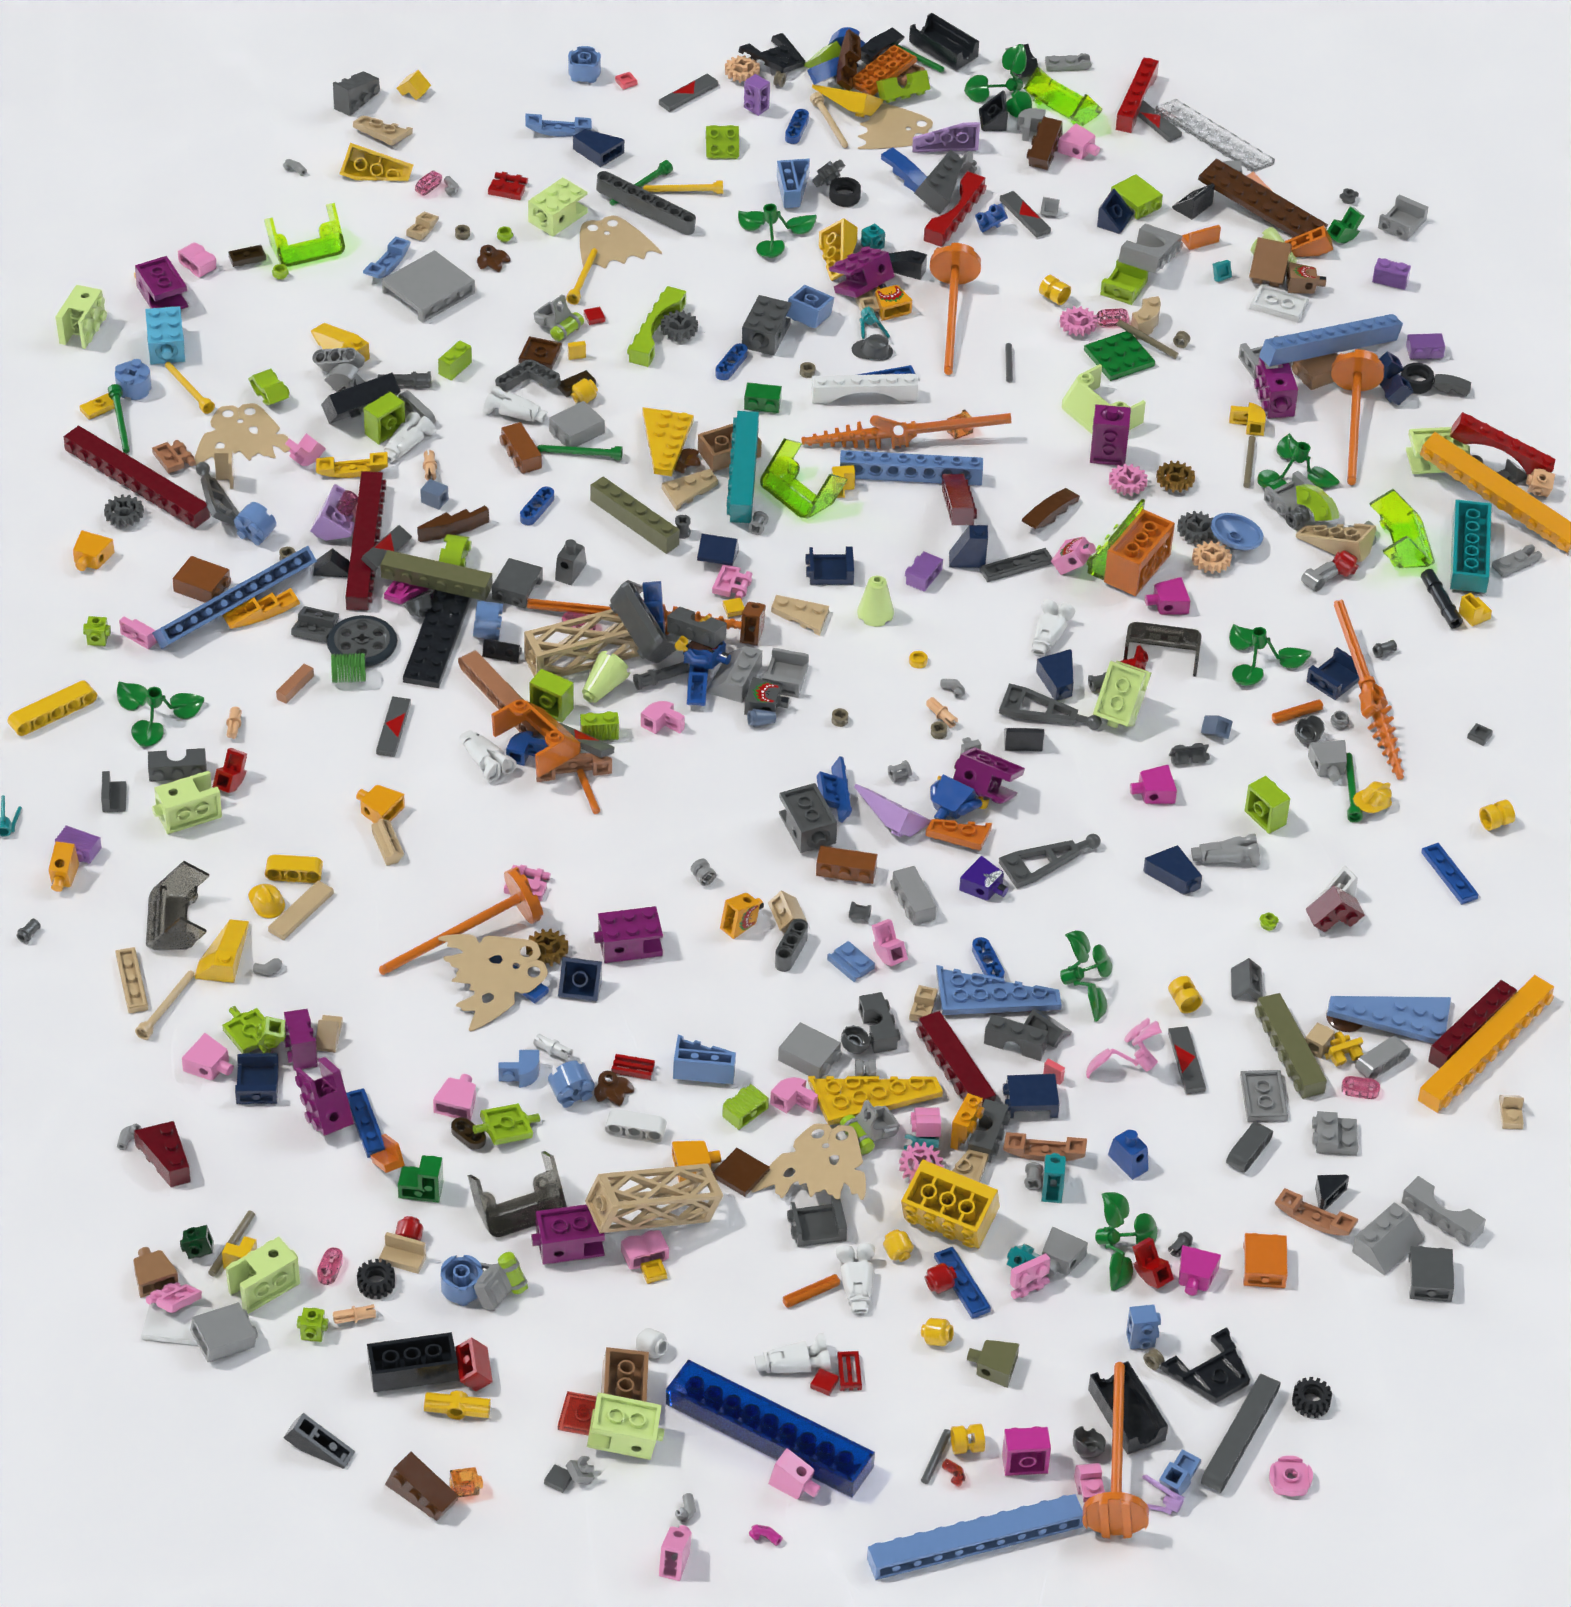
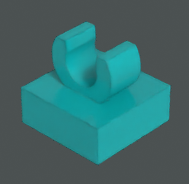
(1222, 270)

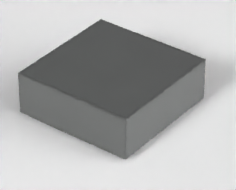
(1480, 734)
(558, 1478)

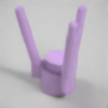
(1172, 1500)

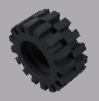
(376, 1269)
(1311, 1407)

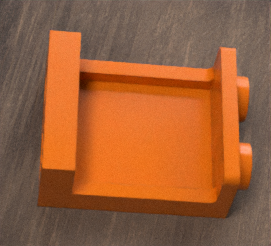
(1265, 1260)

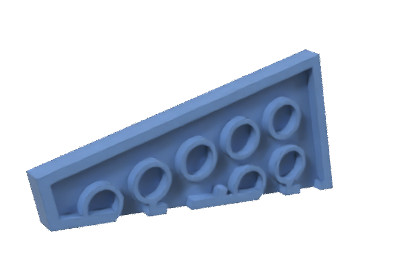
(989, 994)
(1407, 1016)

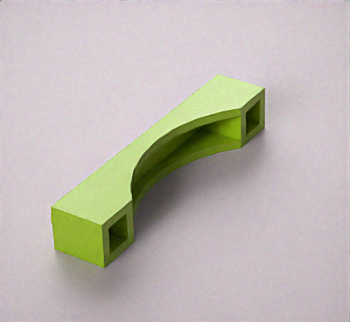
(643, 347)

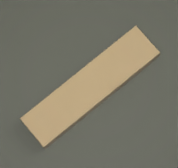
(300, 910)
(131, 980)

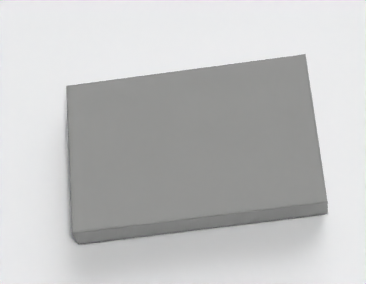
(1263, 1096)

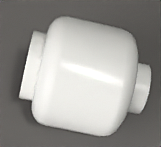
(652, 1342)

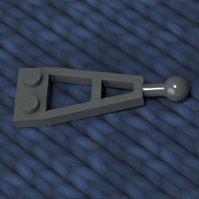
(224, 512)
(1015, 696)
(1020, 874)

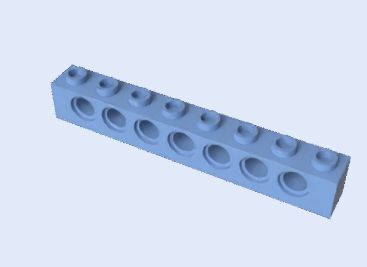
(911, 466)

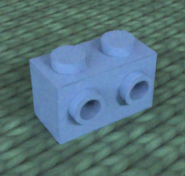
(1142, 1326)

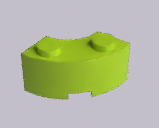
(269, 387)
(1317, 501)
(455, 550)

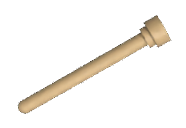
(818, 101)
(146, 1028)

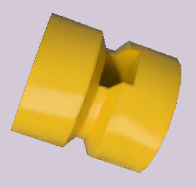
(1055, 289)
(1496, 815)
(1185, 994)
(960, 1442)

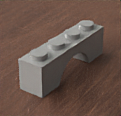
(1463, 1225)

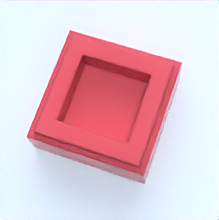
(626, 80)
(1052, 1067)

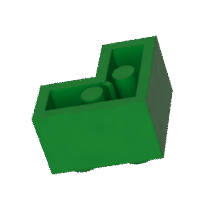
(422, 1182)

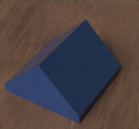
(1114, 213)
(718, 549)
(580, 979)

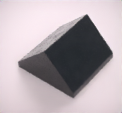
(994, 114)
(1195, 201)
(1023, 739)

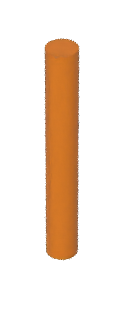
(588, 791)

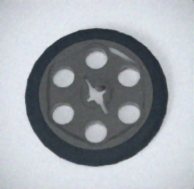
(374, 625)

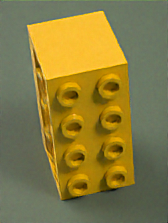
(950, 1204)

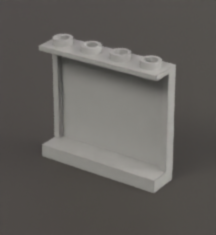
(430, 285)

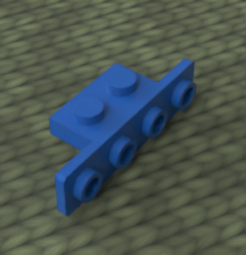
(835, 789)

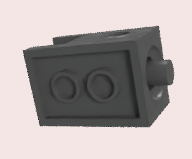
(766, 325)
(808, 818)

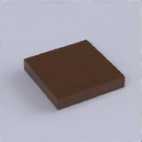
(541, 351)
(740, 1172)

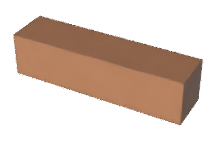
(295, 683)

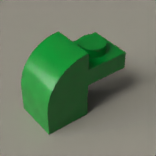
(1346, 229)

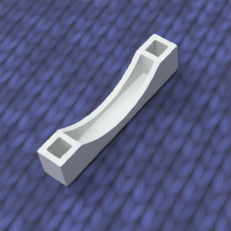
(899, 386)

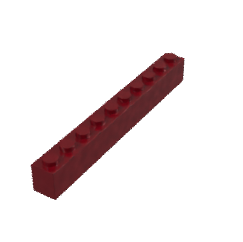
(136, 476)
(364, 538)

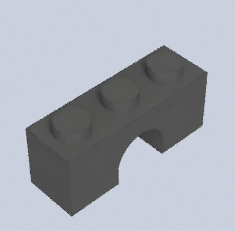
(683, 623)
(163, 768)
(876, 1009)
(1030, 1039)
(993, 1120)

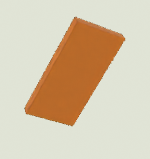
(888, 65)

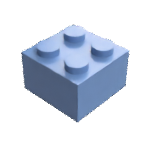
(810, 306)

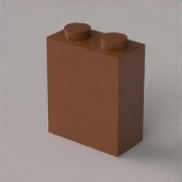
(201, 579)

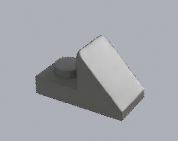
(1513, 472)

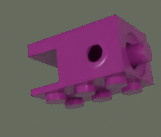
(863, 271)
(160, 284)
(1276, 390)
(1110, 435)
(985, 774)
(629, 934)
(325, 1098)
(567, 1235)

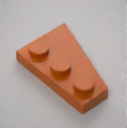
(966, 835)

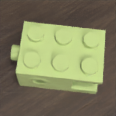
(557, 207)
(81, 315)
(1417, 439)
(1122, 694)
(187, 802)
(263, 1274)
(625, 1426)

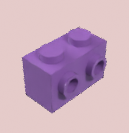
(756, 94)

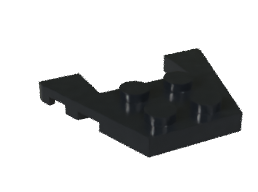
(781, 58)
(1217, 1376)

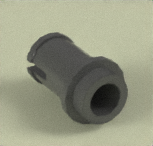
(1384, 648)
(24, 934)
(1183, 1239)

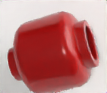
(1345, 563)
(410, 1228)
(940, 1278)

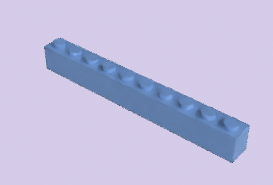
(1330, 340)
(234, 597)
(975, 1536)

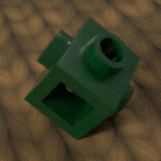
(197, 1242)

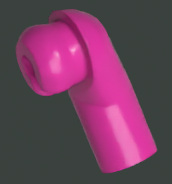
(766, 1531)

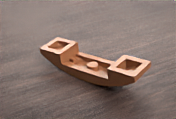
(582, 761)
(1032, 1149)
(1314, 1217)

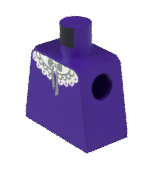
(983, 880)

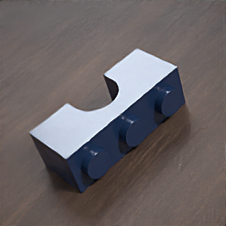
(1395, 386)

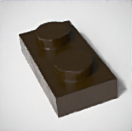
(247, 255)
(566, 384)

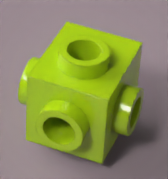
(97, 630)
(270, 1032)
(312, 1324)

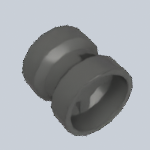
(1297, 516)

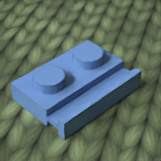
(851, 961)

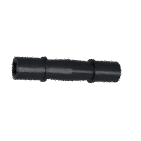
(1441, 598)

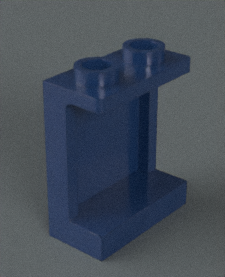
(830, 568)
(1335, 675)
(257, 1078)
(1032, 1093)

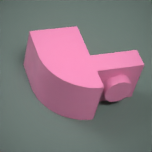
(305, 451)
(662, 714)
(887, 945)
(792, 1092)
(1089, 1480)

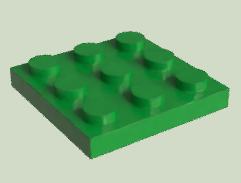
(1119, 355)

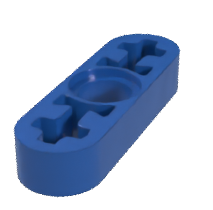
(798, 131)
(742, 351)
(536, 512)
(988, 953)

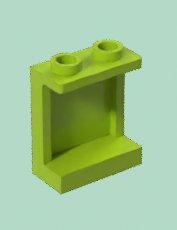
(1139, 195)
(1124, 283)

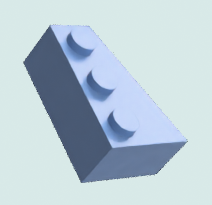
(792, 180)
(703, 1063)

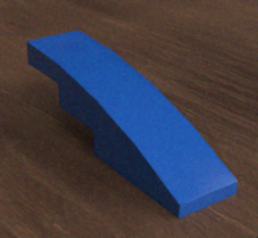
(824, 71)
(904, 168)
(654, 601)
(697, 685)

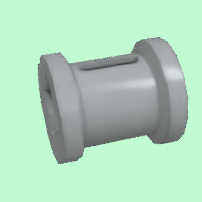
(758, 523)
(904, 766)
(1033, 1178)

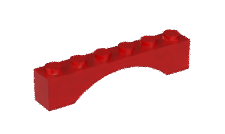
(1133, 100)
(941, 227)
(1473, 431)

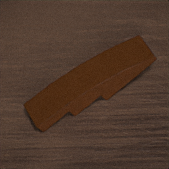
(848, 59)
(1048, 509)
(454, 525)

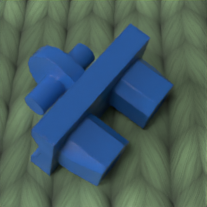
(992, 217)

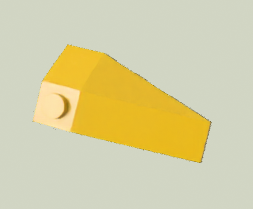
(856, 102)
(371, 165)
(837, 243)
(333, 337)
(224, 954)

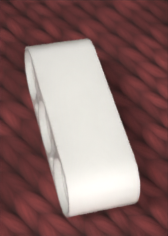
(636, 1125)

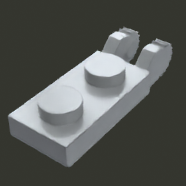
(1068, 62)
(1517, 560)

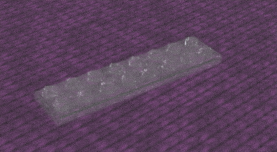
(1214, 135)

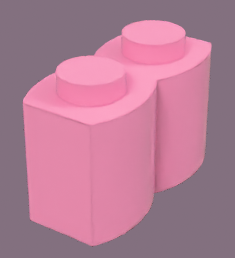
(197, 259)
(926, 1122)
(644, 1248)

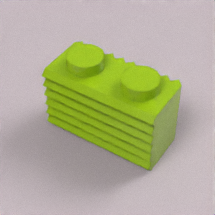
(455, 360)
(600, 725)
(745, 1106)

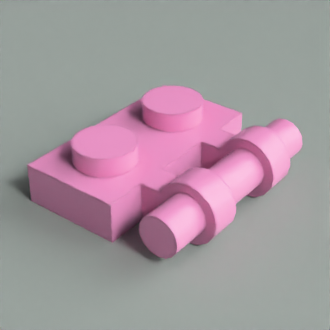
(726, 582)
(537, 885)
(1030, 1271)
(174, 1296)

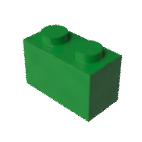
(762, 397)

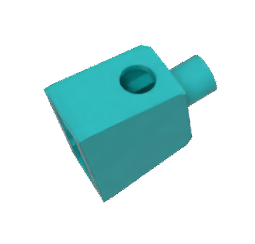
(1053, 1170)

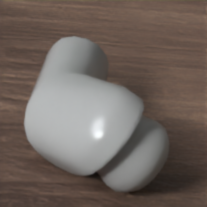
(289, 163)
(452, 185)
(955, 685)
(269, 968)
(126, 1135)
(688, 1510)

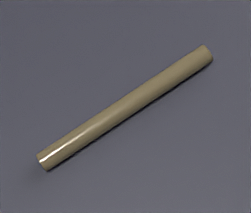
(1148, 339)
(1249, 461)
(233, 1240)

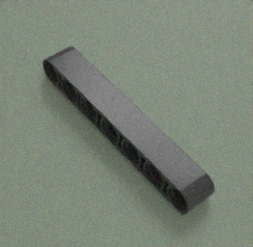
(646, 203)
(1240, 1433)

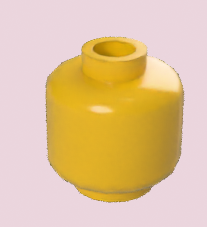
(584, 390)
(898, 1245)
(937, 1332)

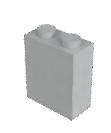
(576, 425)
(809, 1051)
(223, 1332)

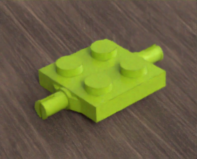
(242, 1030)
(506, 1124)

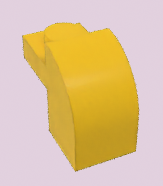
(1251, 416)

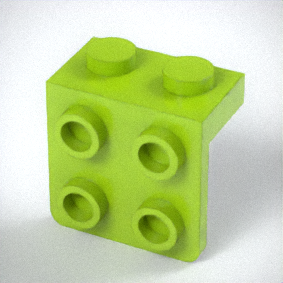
(722, 142)

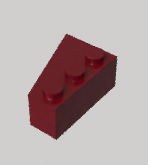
(165, 1151)

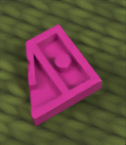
(402, 592)

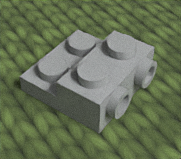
(1334, 1134)

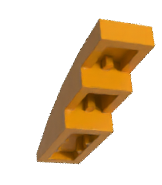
(265, 608)

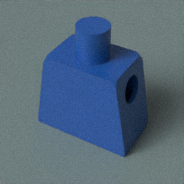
(1129, 1153)

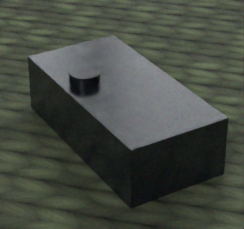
(353, 399)
(412, 1362)

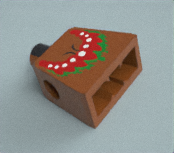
(752, 616)

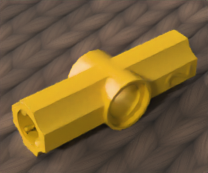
(457, 1405)

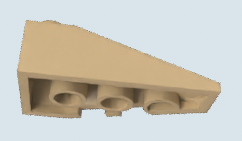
(1355, 539)

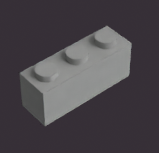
(913, 895)

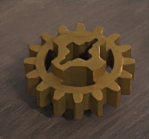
(1175, 476)
(551, 946)

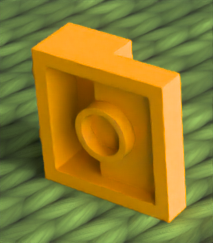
(965, 1120)

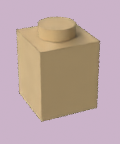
(1319, 1039)

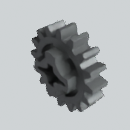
(828, 173)
(679, 325)
(123, 510)
(1195, 527)

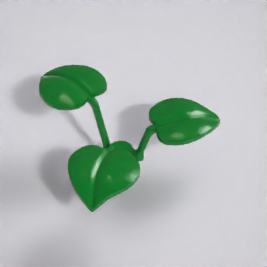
(1015, 61)
(754, 219)
(1298, 452)
(1242, 638)
(146, 732)
(1074, 974)
(1115, 1211)

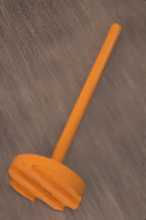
(954, 266)
(1358, 373)
(520, 896)
(1116, 1511)

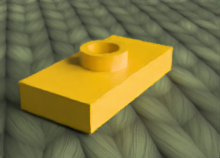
(97, 406)

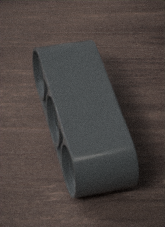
(791, 945)
(1249, 1146)

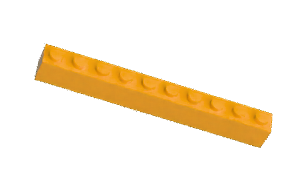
(1498, 490)
(1486, 1044)

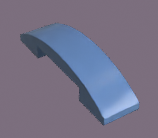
(557, 128)
(390, 260)

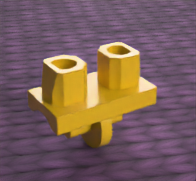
(1341, 1047)

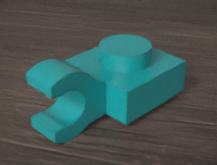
(929, 1141)

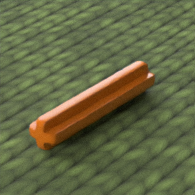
(1297, 711)
(811, 1290)

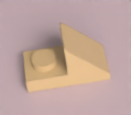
(328, 1033)
(1511, 1111)

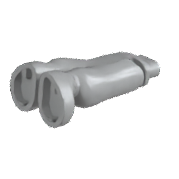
(1229, 850)

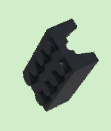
(945, 42)
(1142, 1419)

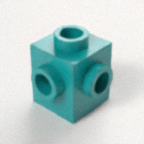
(873, 237)
(1020, 1254)

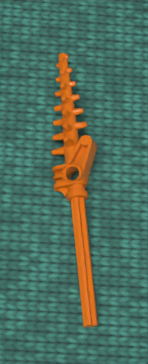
(884, 427)
(591, 609)
(1371, 696)

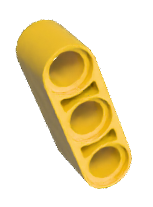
(293, 868)

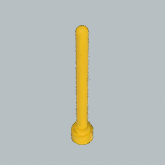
(715, 187)
(574, 296)
(205, 404)

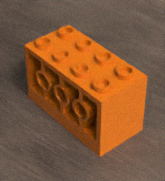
(1139, 552)

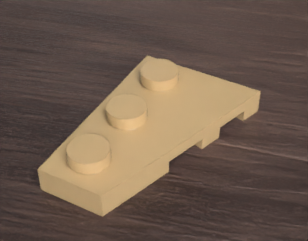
(377, 129)
(804, 612)

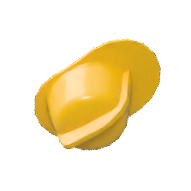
(1374, 798)
(267, 900)

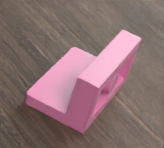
(137, 632)

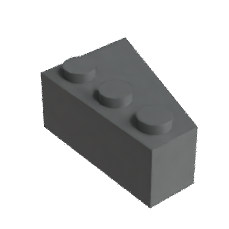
(354, 92)

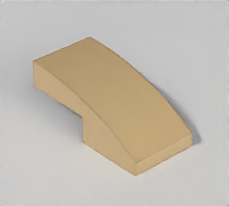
(423, 225)
(866, 300)
(923, 1002)

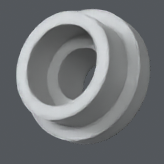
(1340, 719)

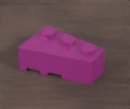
(300, 1039)

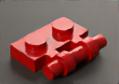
(508, 189)

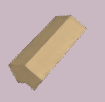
(387, 841)

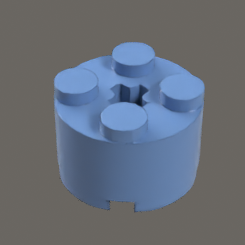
(584, 64)
(134, 379)
(254, 523)
(487, 620)
(571, 1083)
(459, 1277)

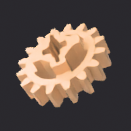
(741, 68)
(1211, 557)

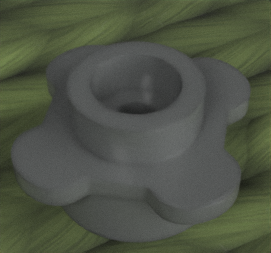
(1348, 196)

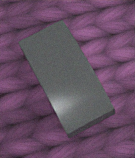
(1447, 382)

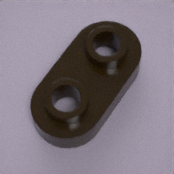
(467, 1136)

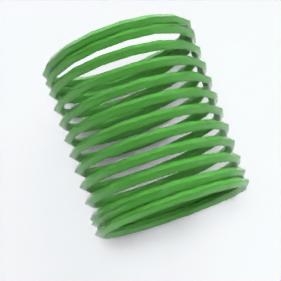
(342, 663)

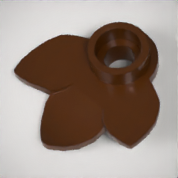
(492, 257)
(687, 458)
(612, 1090)

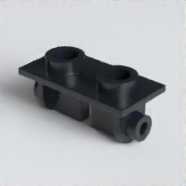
(501, 650)

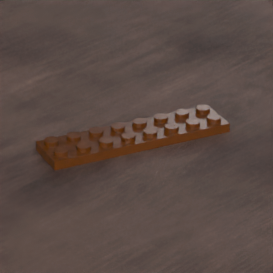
(1259, 199)

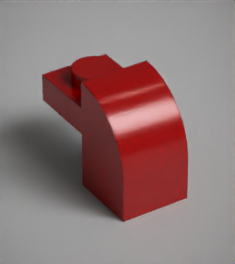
(232, 773)
(1149, 1266)

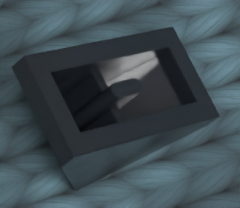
(331, 565)
(1330, 1188)

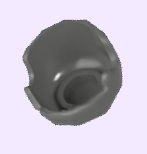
(1309, 729)
(855, 1039)
(1088, 1443)

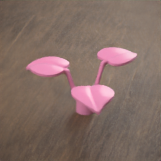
(1143, 1056)

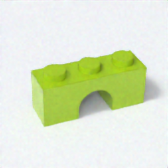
(916, 83)

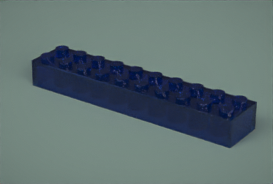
(769, 1427)

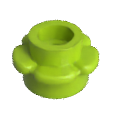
(504, 234)
(280, 271)
(1268, 921)

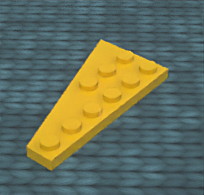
(666, 437)
(846, 1096)

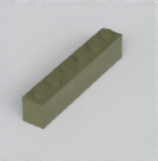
(634, 514)
(436, 575)
(1290, 1045)

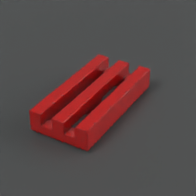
(632, 1064)
(850, 1384)

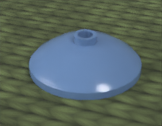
(1236, 531)

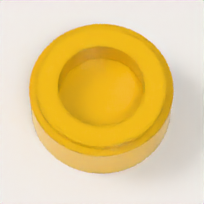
(918, 659)

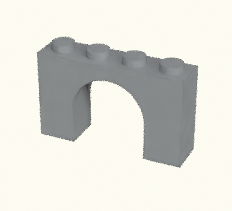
(1152, 248)

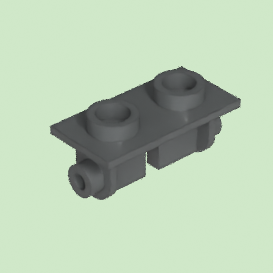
(1180, 753)

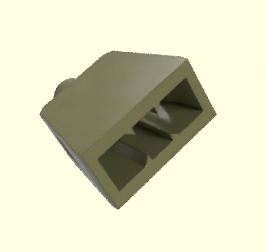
(995, 1361)

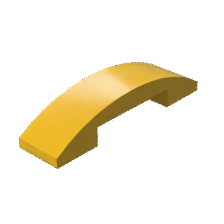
(352, 468)

